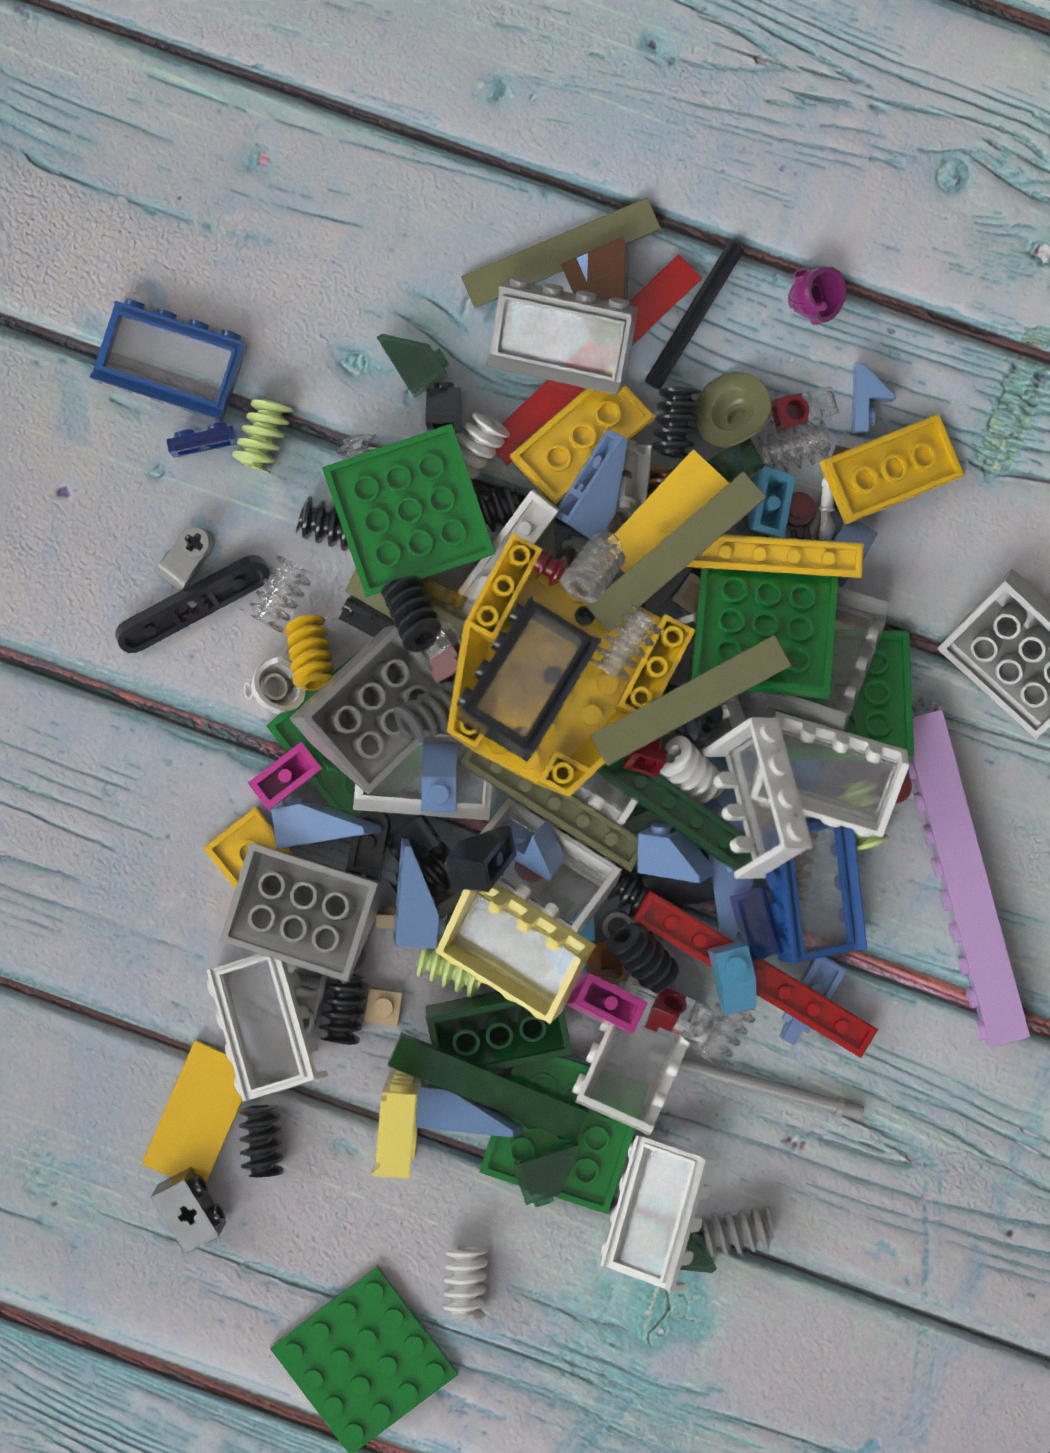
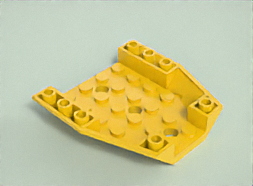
(567, 751)

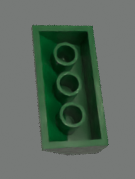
(496, 1031)

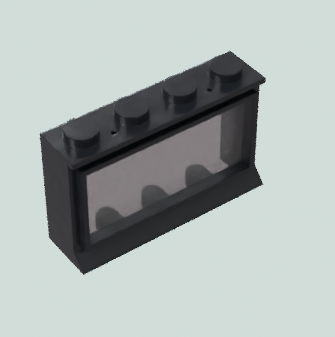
(526, 678)

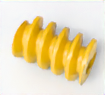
(309, 652)

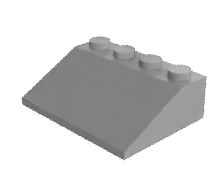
(1007, 651)
(354, 711)
(301, 911)

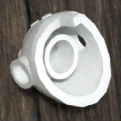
(274, 687)

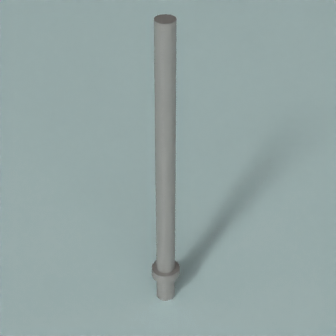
(837, 1106)

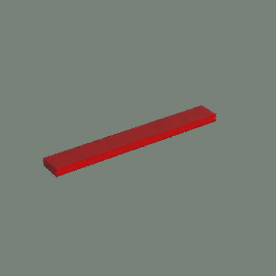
(652, 302)
(771, 983)

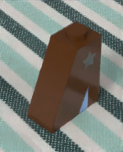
(601, 271)

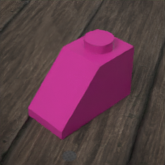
(285, 776)
(606, 1002)

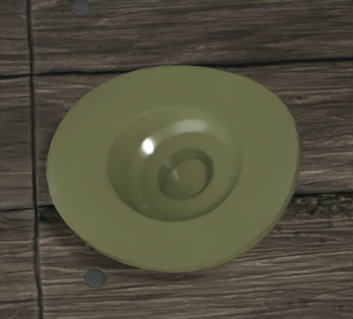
(732, 409)

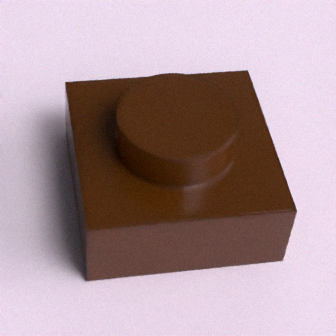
(602, 962)

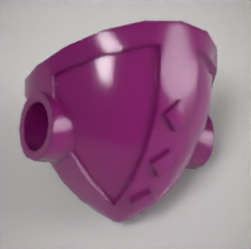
(817, 294)

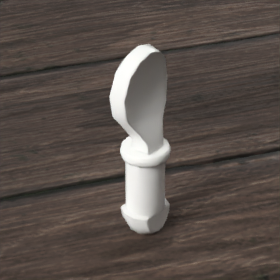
(827, 525)

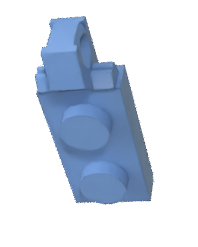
(823, 977)

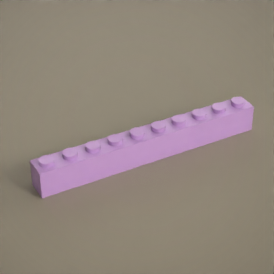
(964, 883)

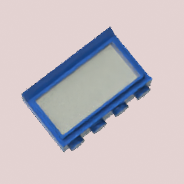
(169, 359)
(819, 897)

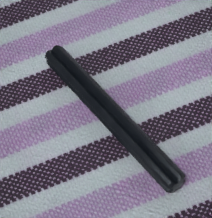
(694, 315)

